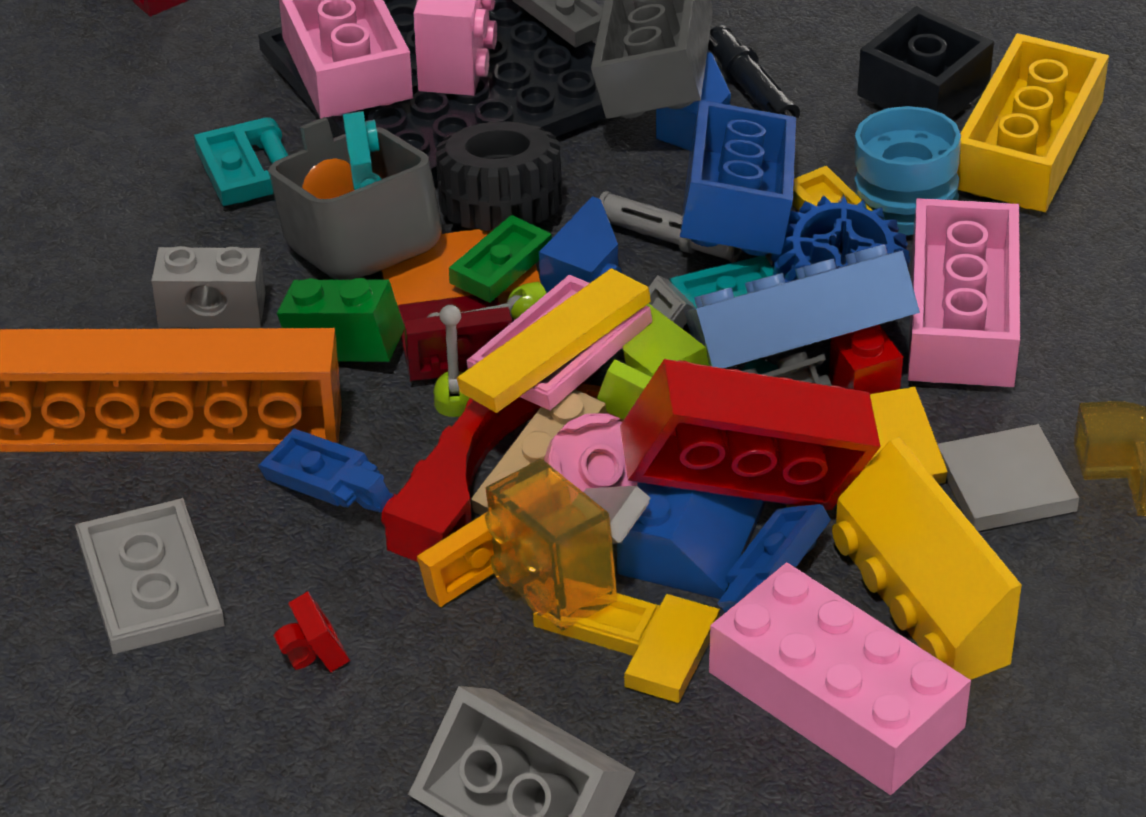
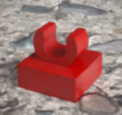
(310, 636)

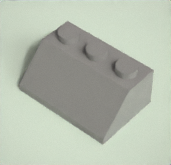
(513, 763)

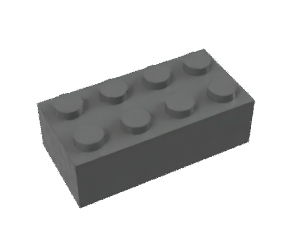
(651, 54)

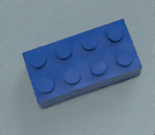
(739, 179)

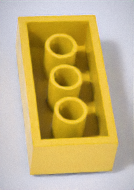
(1031, 121)

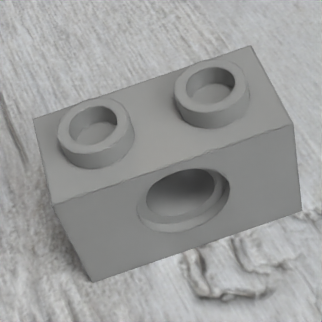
(208, 287)

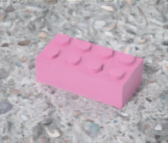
(965, 293)
(839, 677)

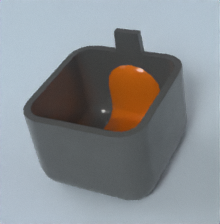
(361, 229)

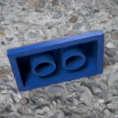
(688, 539)

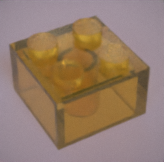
(551, 544)

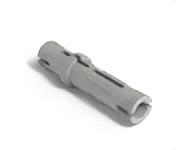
(658, 224)

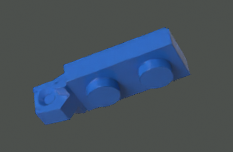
(326, 471)
(783, 539)

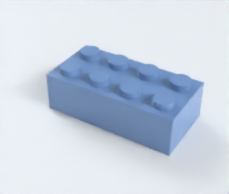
(805, 310)

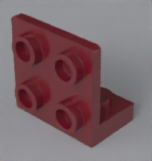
(426, 336)

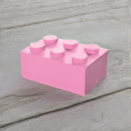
(347, 53)

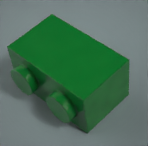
(359, 310)

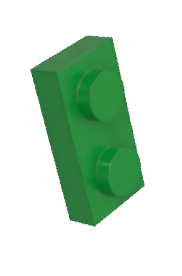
(499, 258)

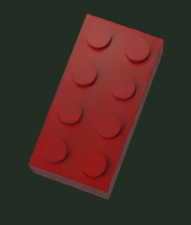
(748, 435)

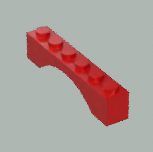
(437, 494)

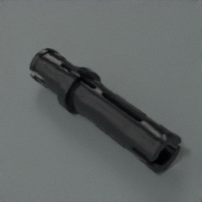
(743, 67)

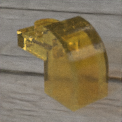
(1113, 444)

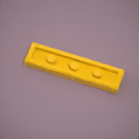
(553, 340)

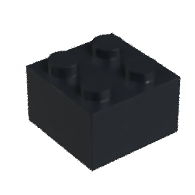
(925, 64)

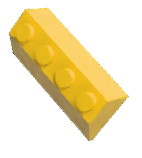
(928, 563)

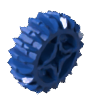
(831, 228)

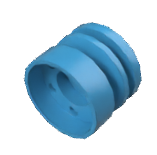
(906, 157)

